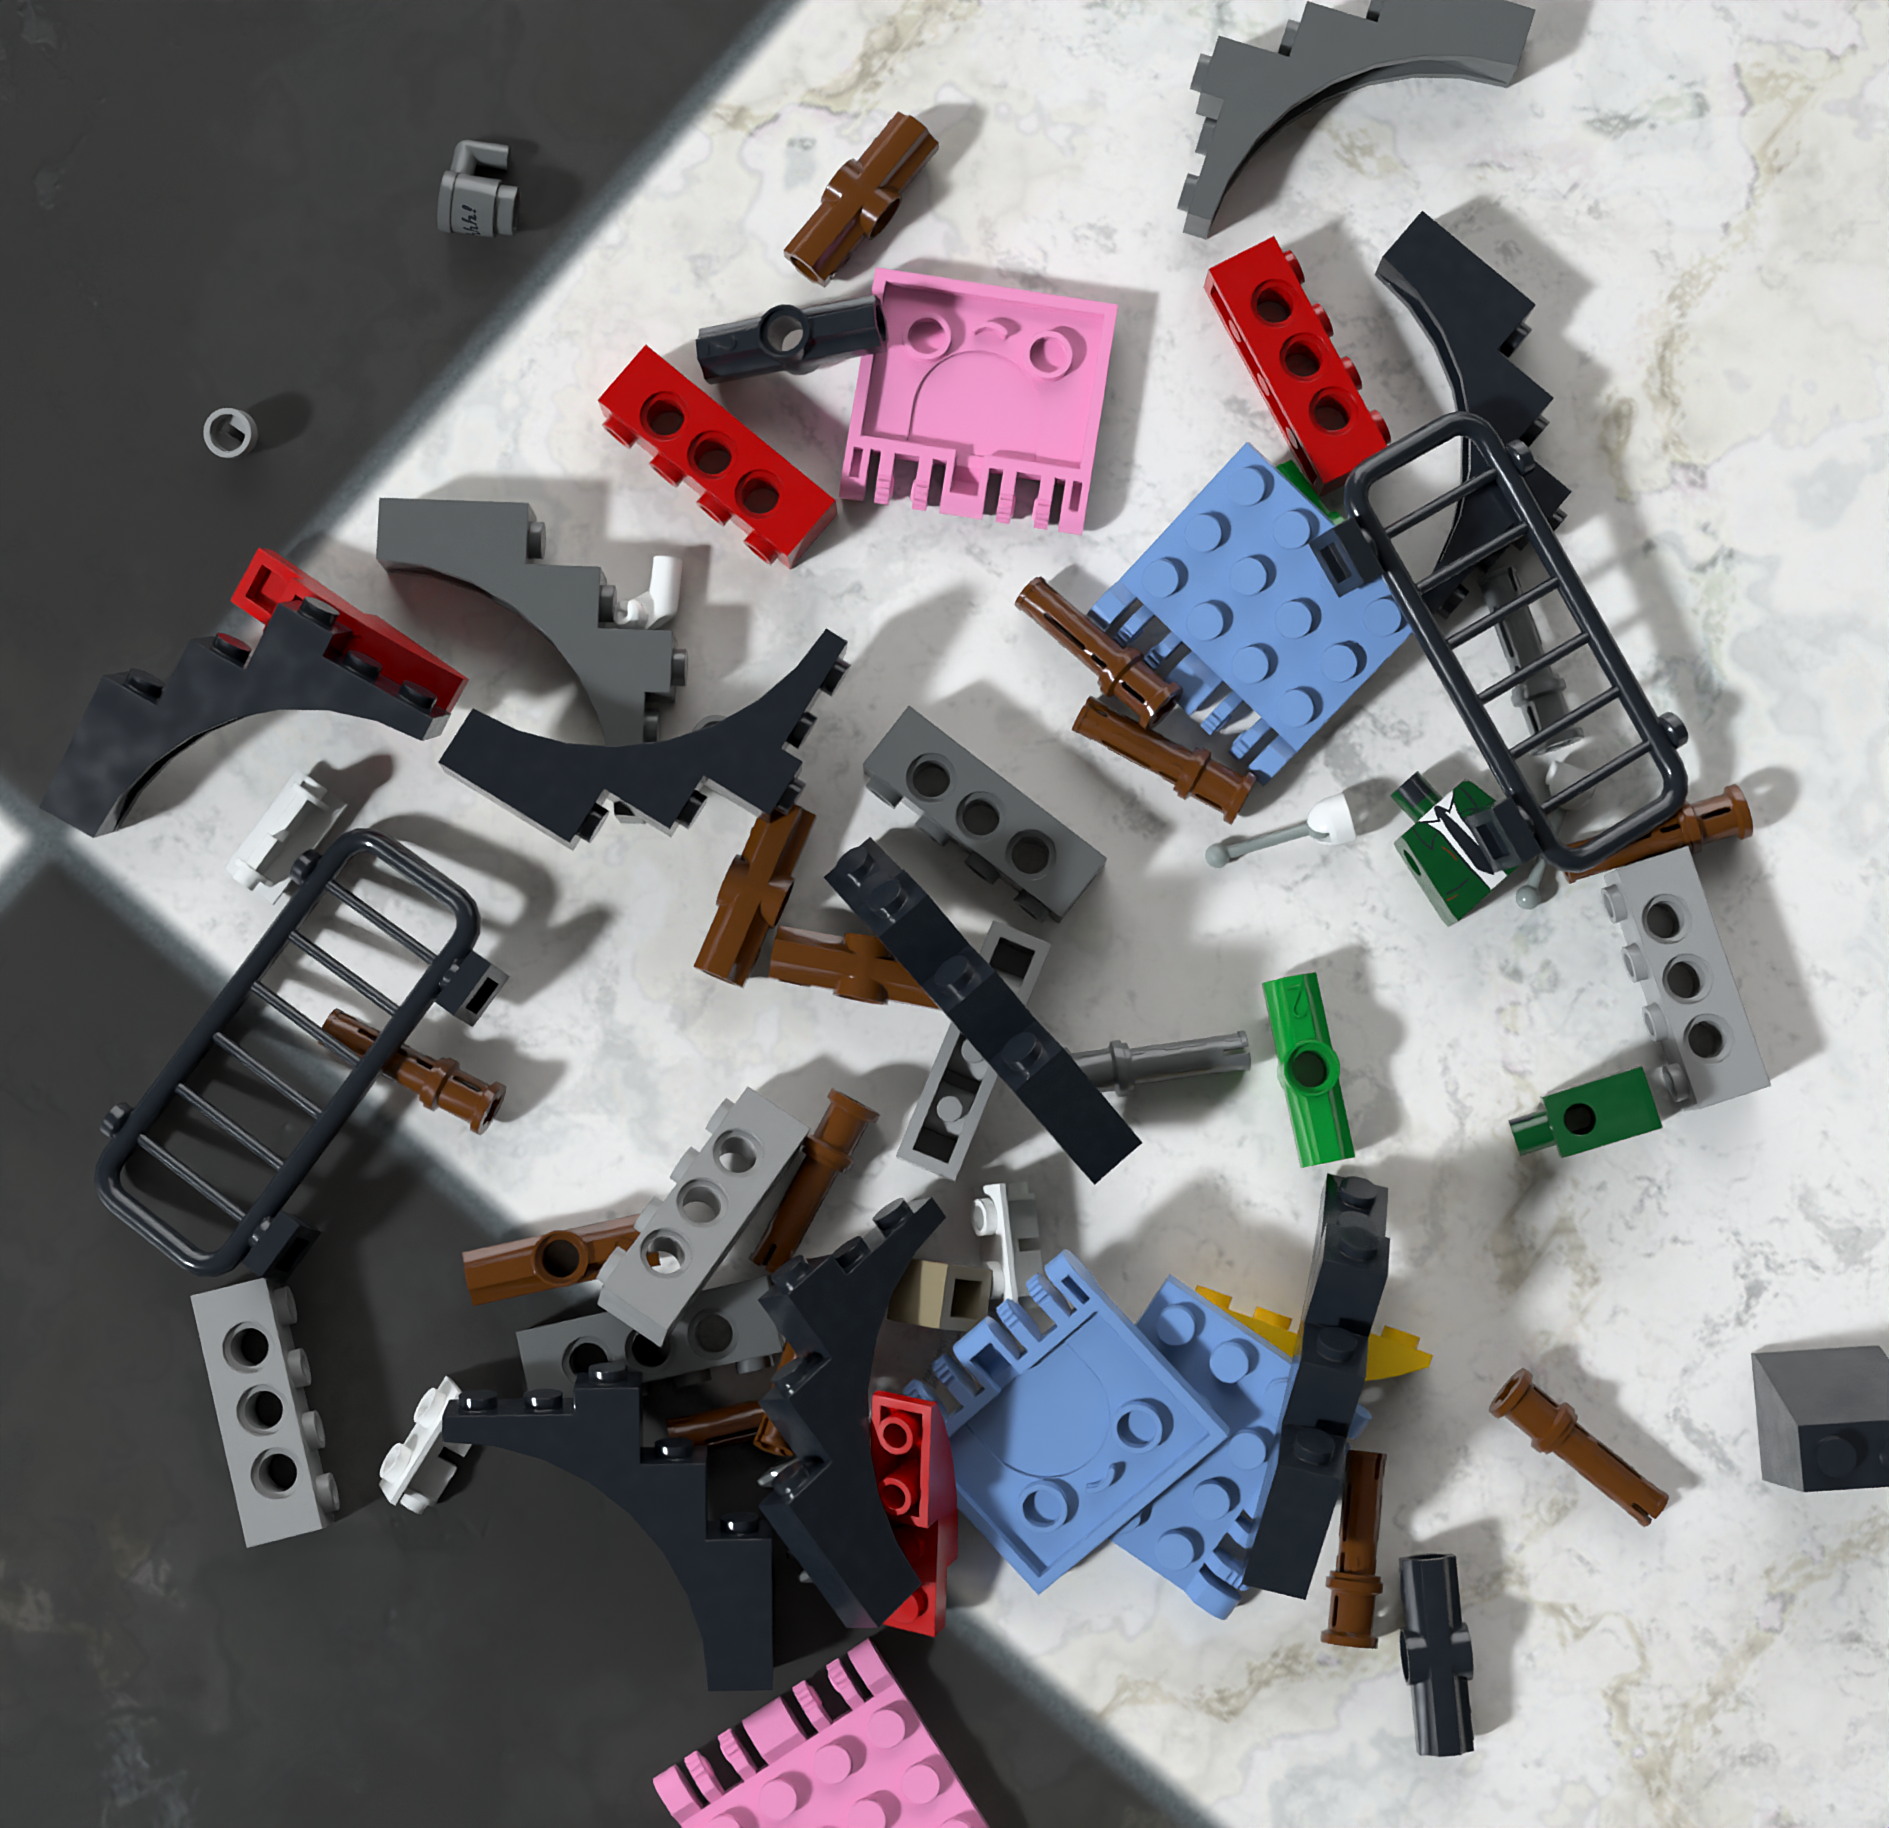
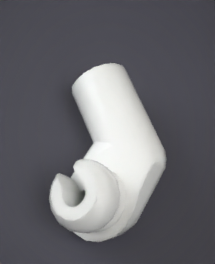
(658, 603)

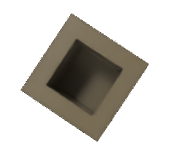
(941, 1295)

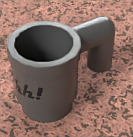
(478, 203)

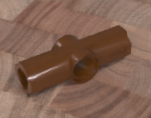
(861, 199)
(754, 896)
(850, 966)
(520, 1266)

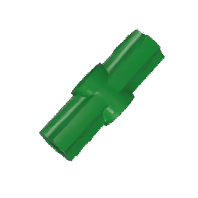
(1301, 1027)

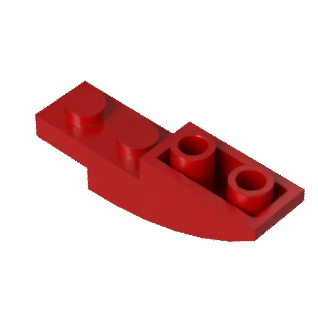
(276, 580)
(920, 1500)

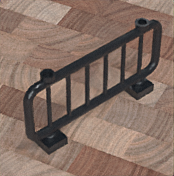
(1361, 550)
(457, 980)

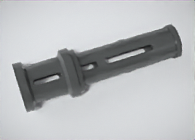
(1541, 694)
(1123, 1067)

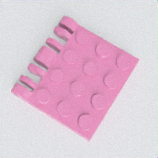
(983, 388)
(854, 1772)

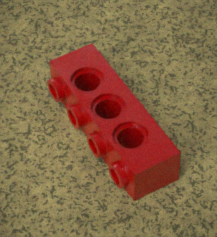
(1276, 276)
(655, 387)

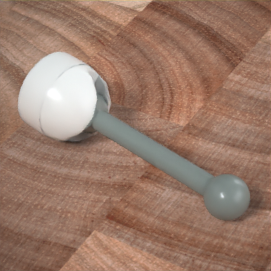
(1558, 778)
(1327, 824)

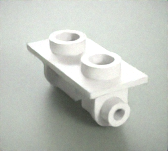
(288, 828)
(1000, 1218)
(415, 1465)

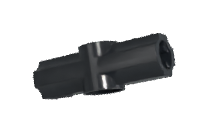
(829, 335)
(1436, 1654)

